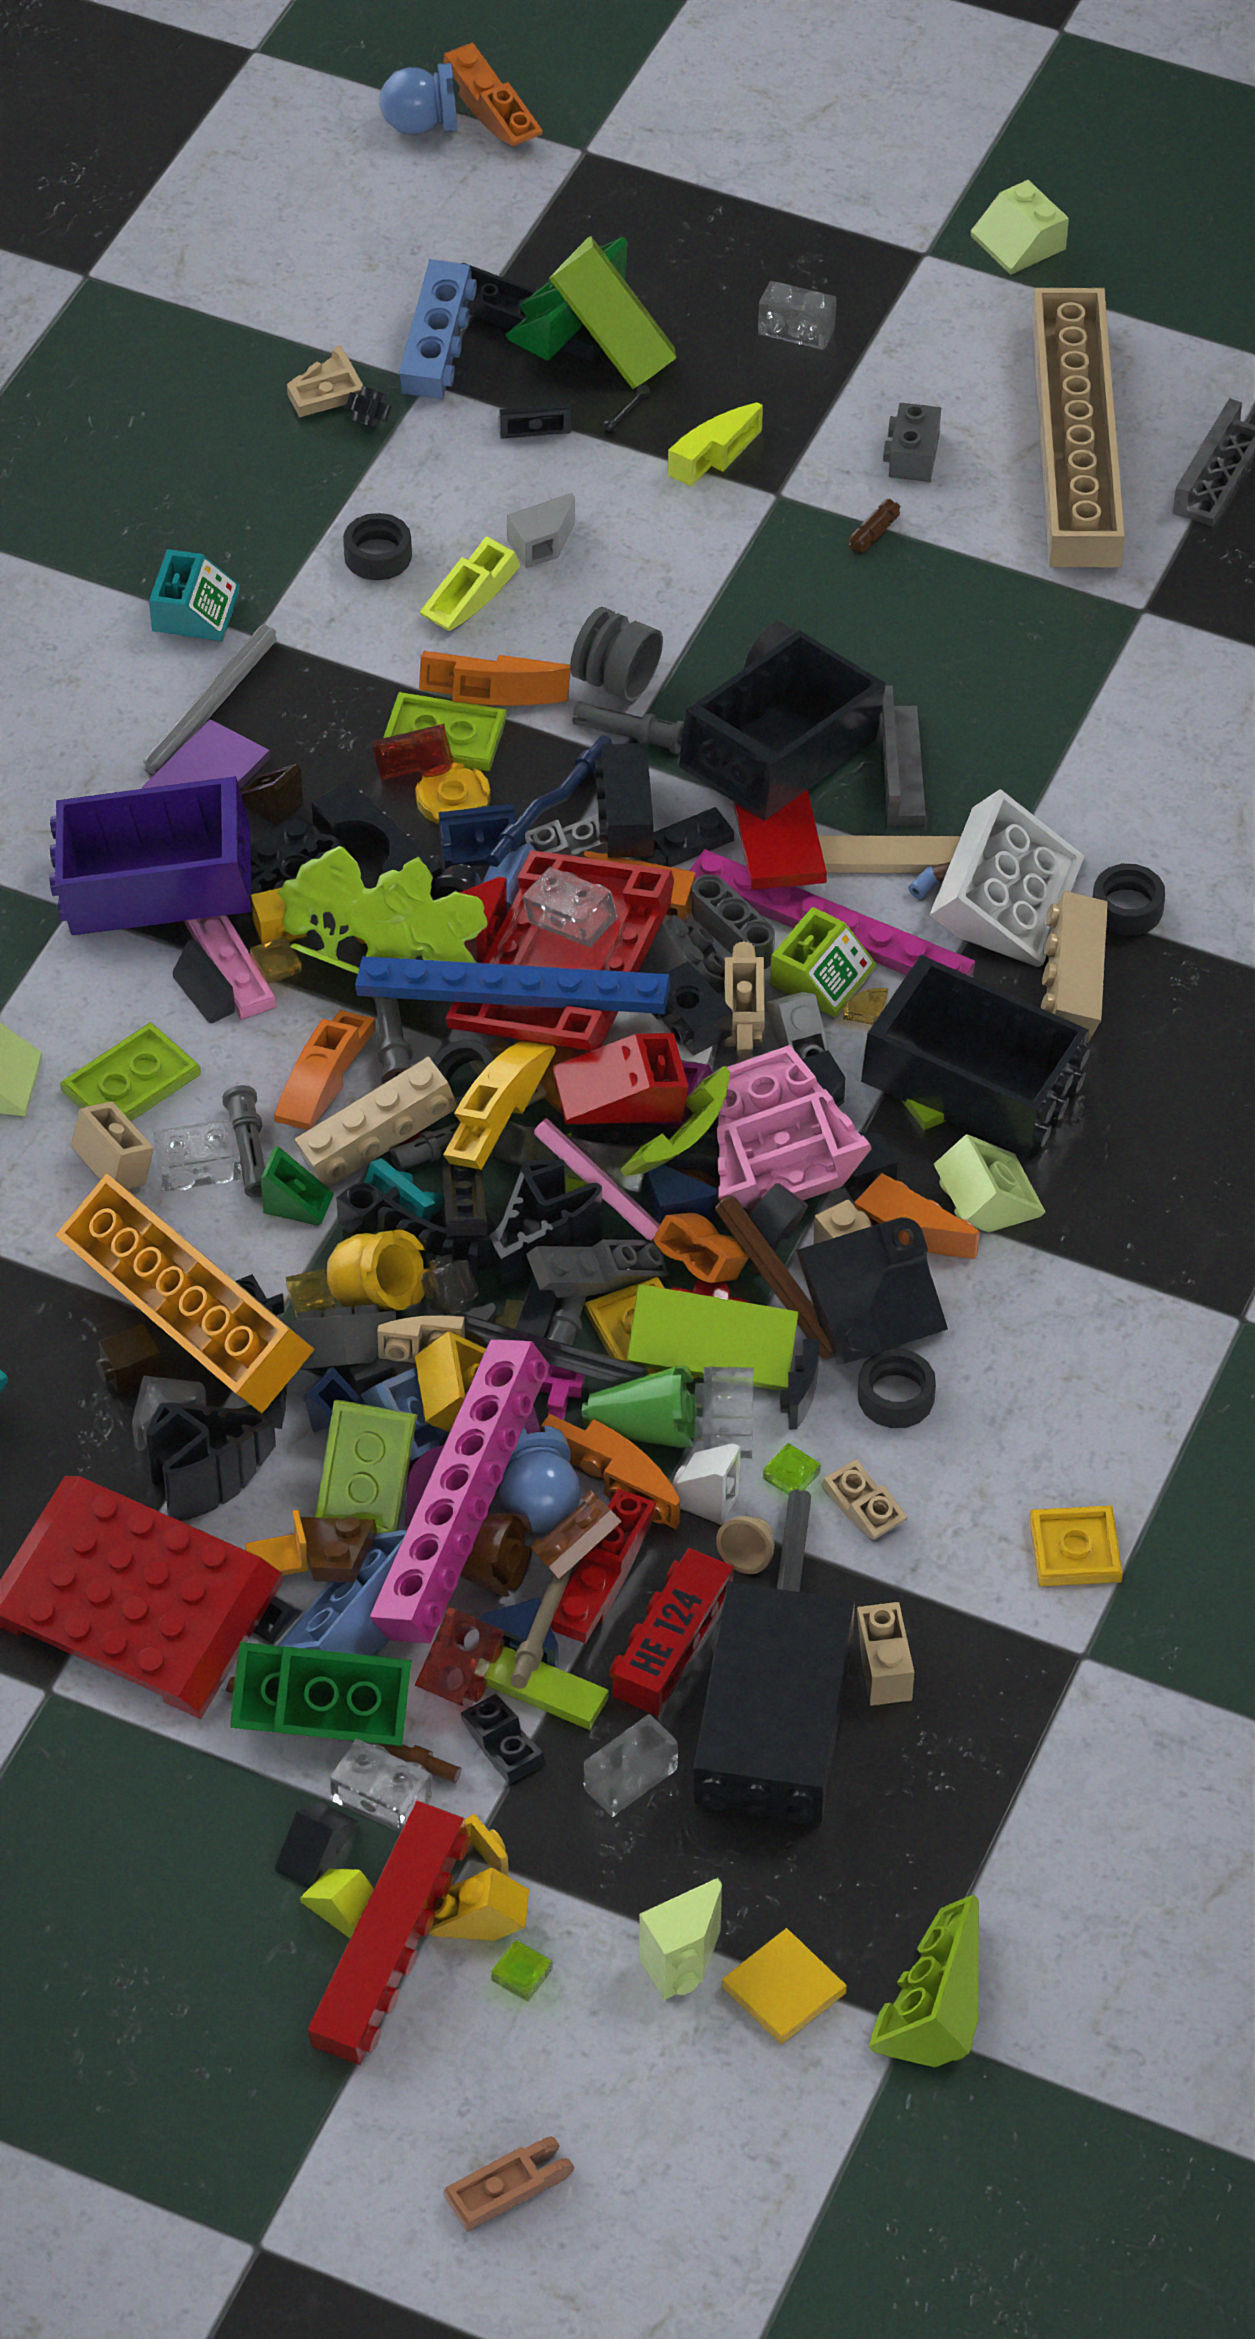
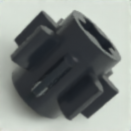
(368, 407)

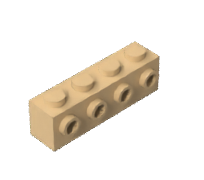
(1076, 959)
(376, 1122)

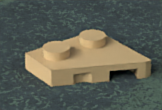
(324, 385)

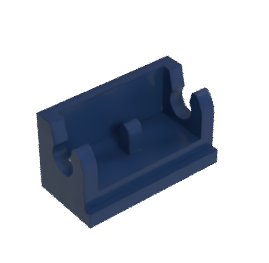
(472, 833)

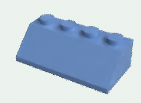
(342, 1611)

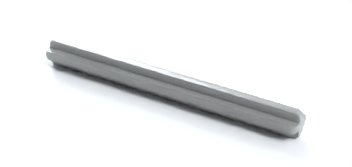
(211, 698)

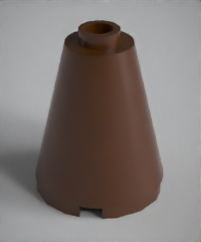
(499, 1553)

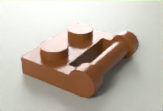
(576, 1535)

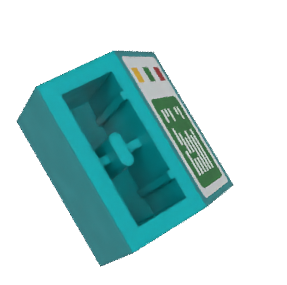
(192, 597)

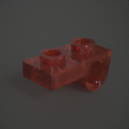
(414, 751)

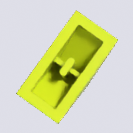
(339, 1898)

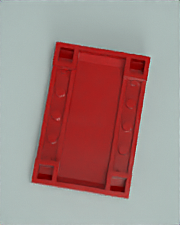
(641, 903)
(136, 1593)

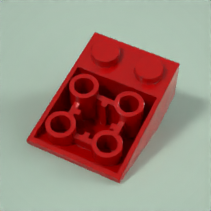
(624, 1082)

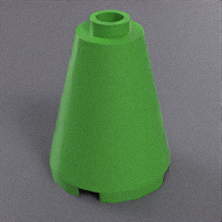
(648, 1408)

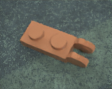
(506, 2183)

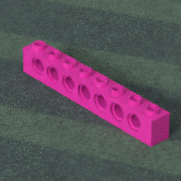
(460, 1491)

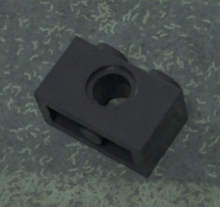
(695, 1010)

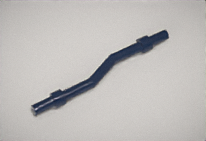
(514, 834)

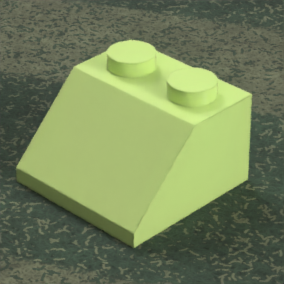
(1021, 228)
(17, 1072)
(987, 1185)
(681, 1938)

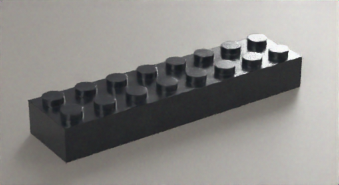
(499, 301)

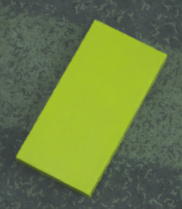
(710, 1331)

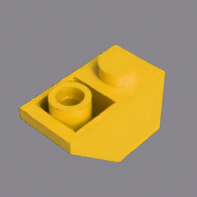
(482, 1908)

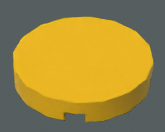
(452, 791)

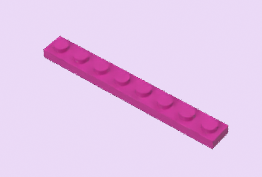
(790, 904)

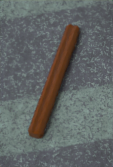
(773, 1271)

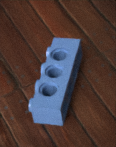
(441, 283)

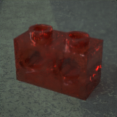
(450, 1654)

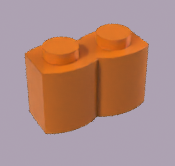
(701, 1247)

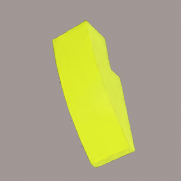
(714, 443)
(471, 584)

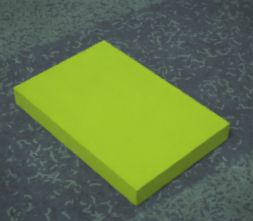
(471, 728)
(133, 1073)
(366, 1464)

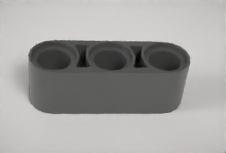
(730, 917)

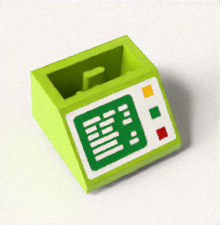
(822, 960)

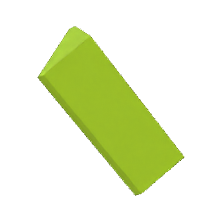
(613, 314)

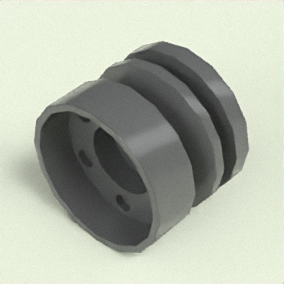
(616, 653)

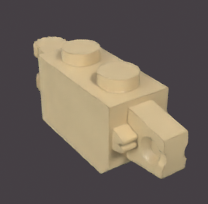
(746, 998)

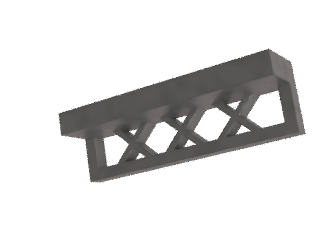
(1207, 459)
(901, 763)

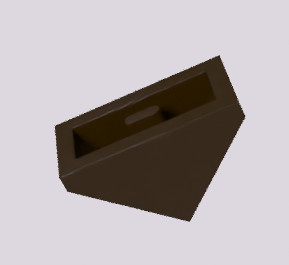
(275, 794)

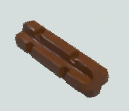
(874, 526)

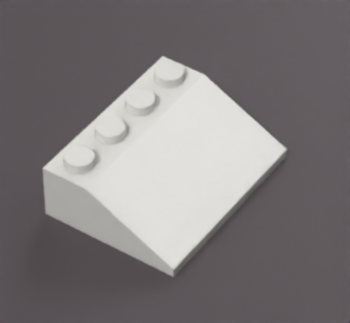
(1005, 880)

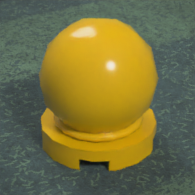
(377, 1270)

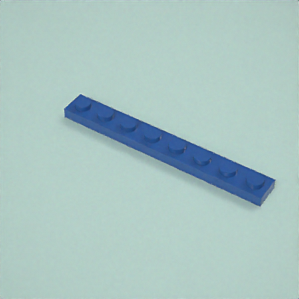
(513, 985)

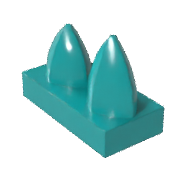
(411, 1198)

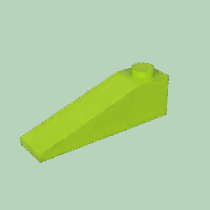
(939, 1995)

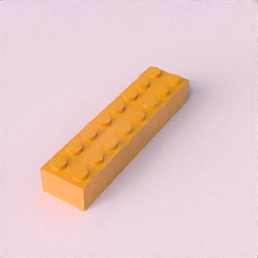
(185, 1293)

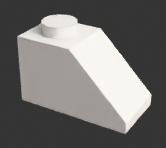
(710, 1482)

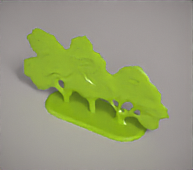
(392, 918)

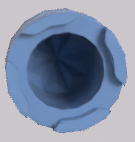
(419, 100)
(541, 1480)

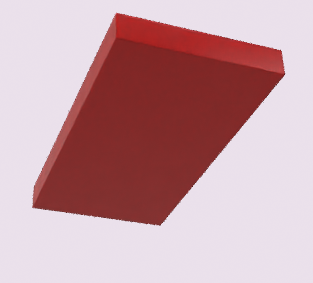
(783, 847)

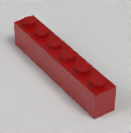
(388, 1933)

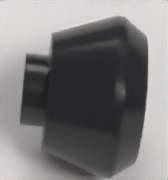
(453, 879)

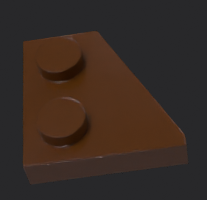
(337, 1546)

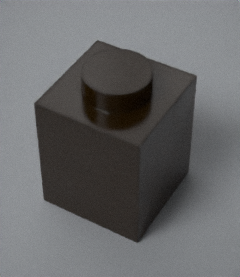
(128, 1358)

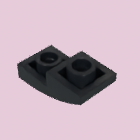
(777, 1217)
(801, 1384)
(501, 1738)

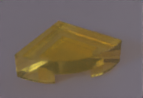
(866, 1005)

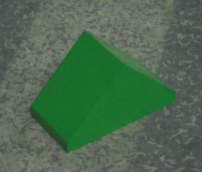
(292, 1190)

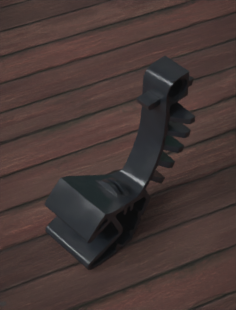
(536, 1216)
(211, 1449)

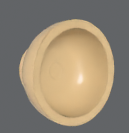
(746, 1544)

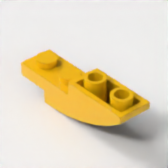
(496, 1093)

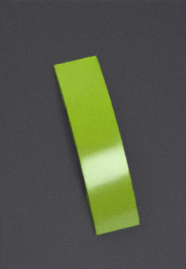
(705, 1105)

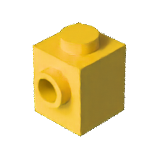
(267, 916)

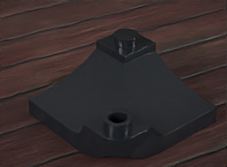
(872, 1289)

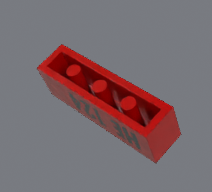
(671, 1632)

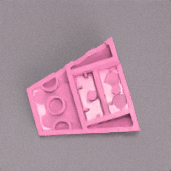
(782, 1131)

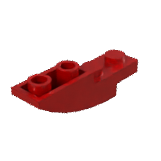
(603, 1569)

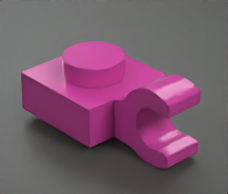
(562, 1384)

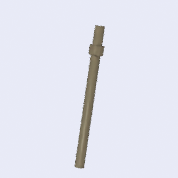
(531, 1652)

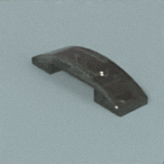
(520, 1144)

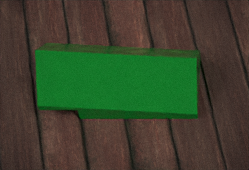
(549, 316)
(320, 1693)

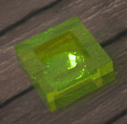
(791, 1470)
(521, 1970)

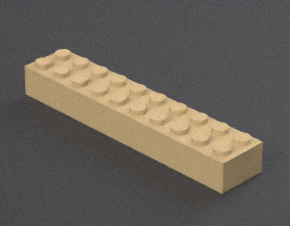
(1077, 428)

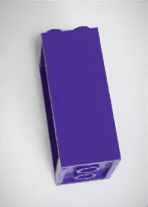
(151, 856)

